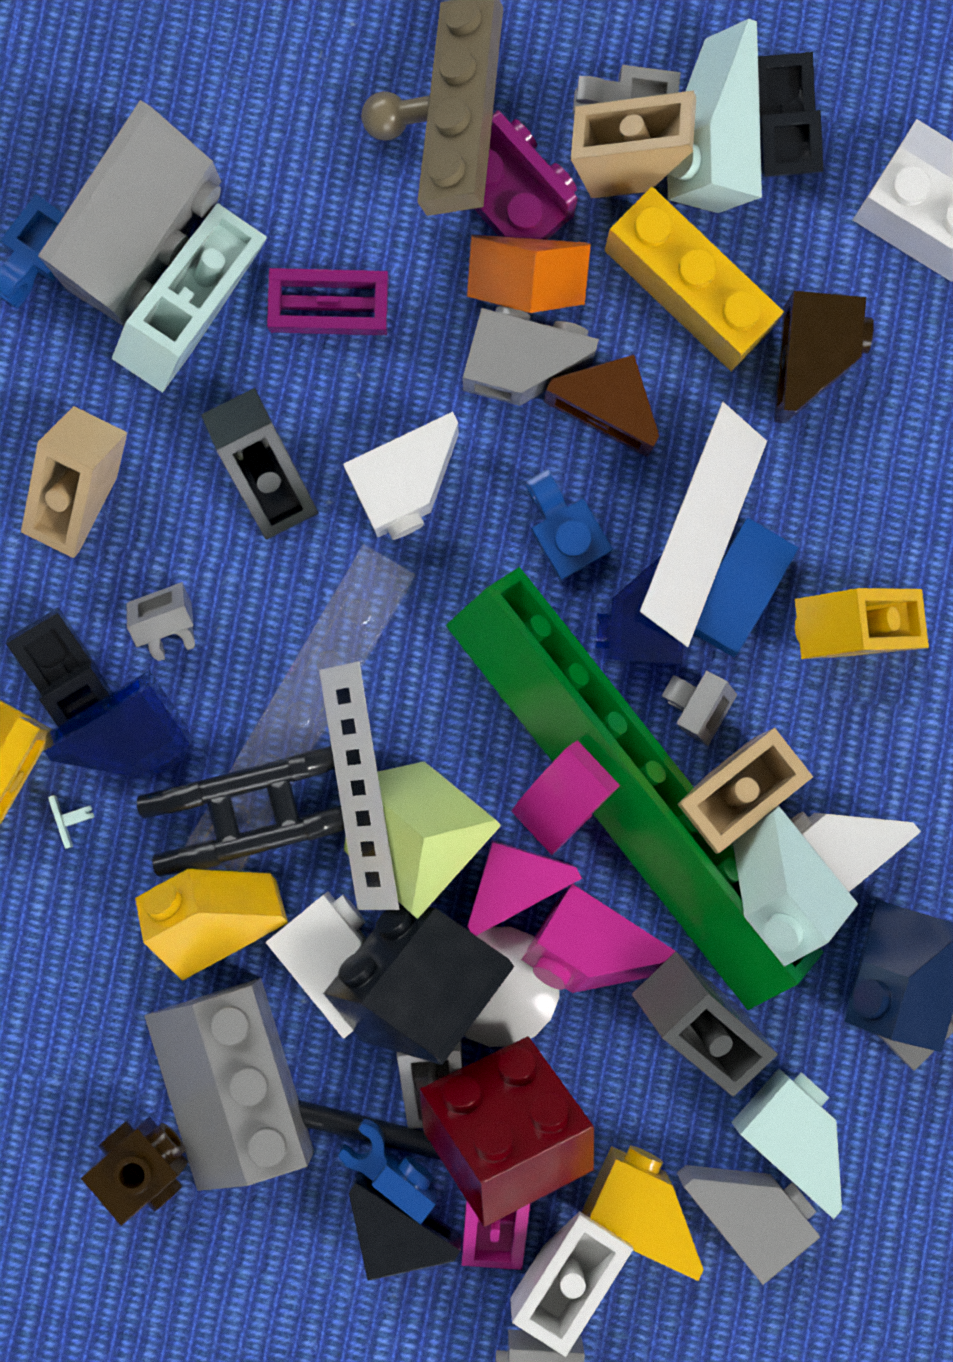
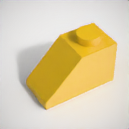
(860, 622)
(208, 916)
(642, 1208)

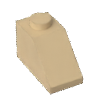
(632, 142)
(71, 480)
(744, 789)

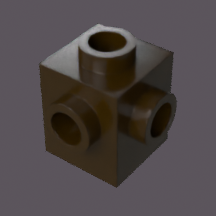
(137, 1169)

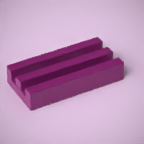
(327, 324)

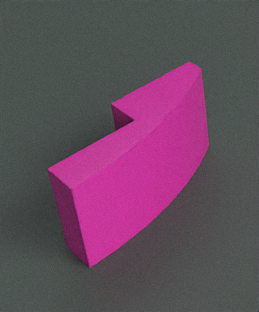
(564, 797)

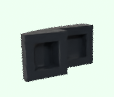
(788, 116)
(58, 666)

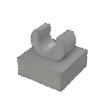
(160, 616)
(701, 706)

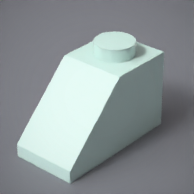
(788, 888)
(796, 1136)

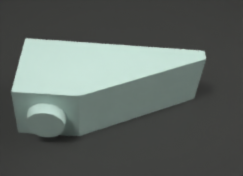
(726, 143)
(187, 298)

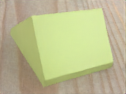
(429, 832)

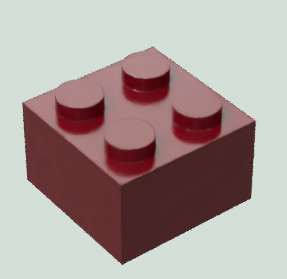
(507, 1130)

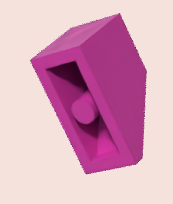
(591, 946)

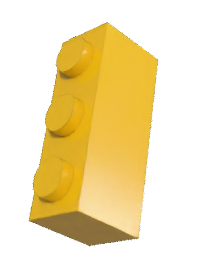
(692, 279)

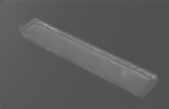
(297, 710)

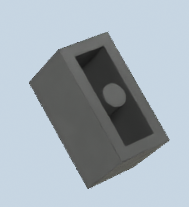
(704, 1024)

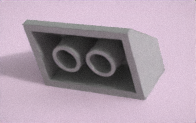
(132, 215)
(230, 1087)

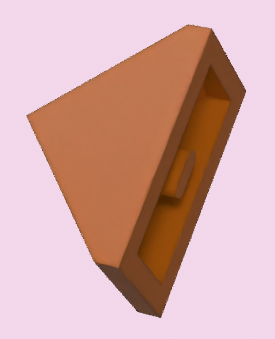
(528, 272)

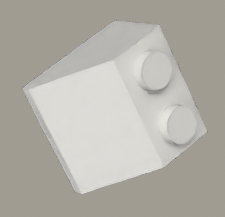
(915, 200)

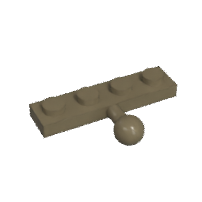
(455, 111)

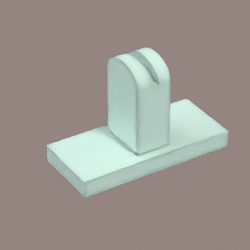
(68, 819)

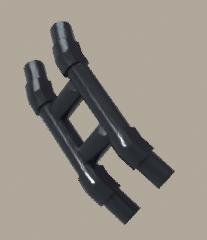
(217, 795)

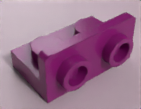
(521, 189)

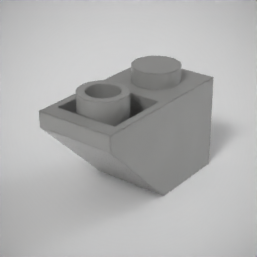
(519, 358)

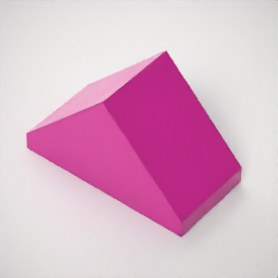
(514, 882)
(497, 1244)

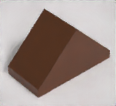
(609, 401)

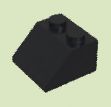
(417, 983)

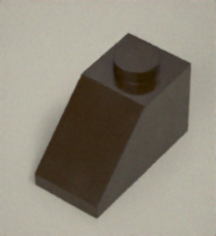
(818, 345)

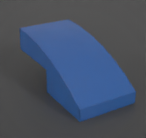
(743, 586)

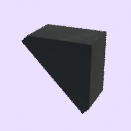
(392, 1239)

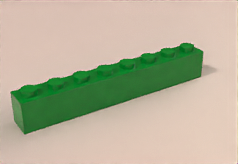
(567, 699)

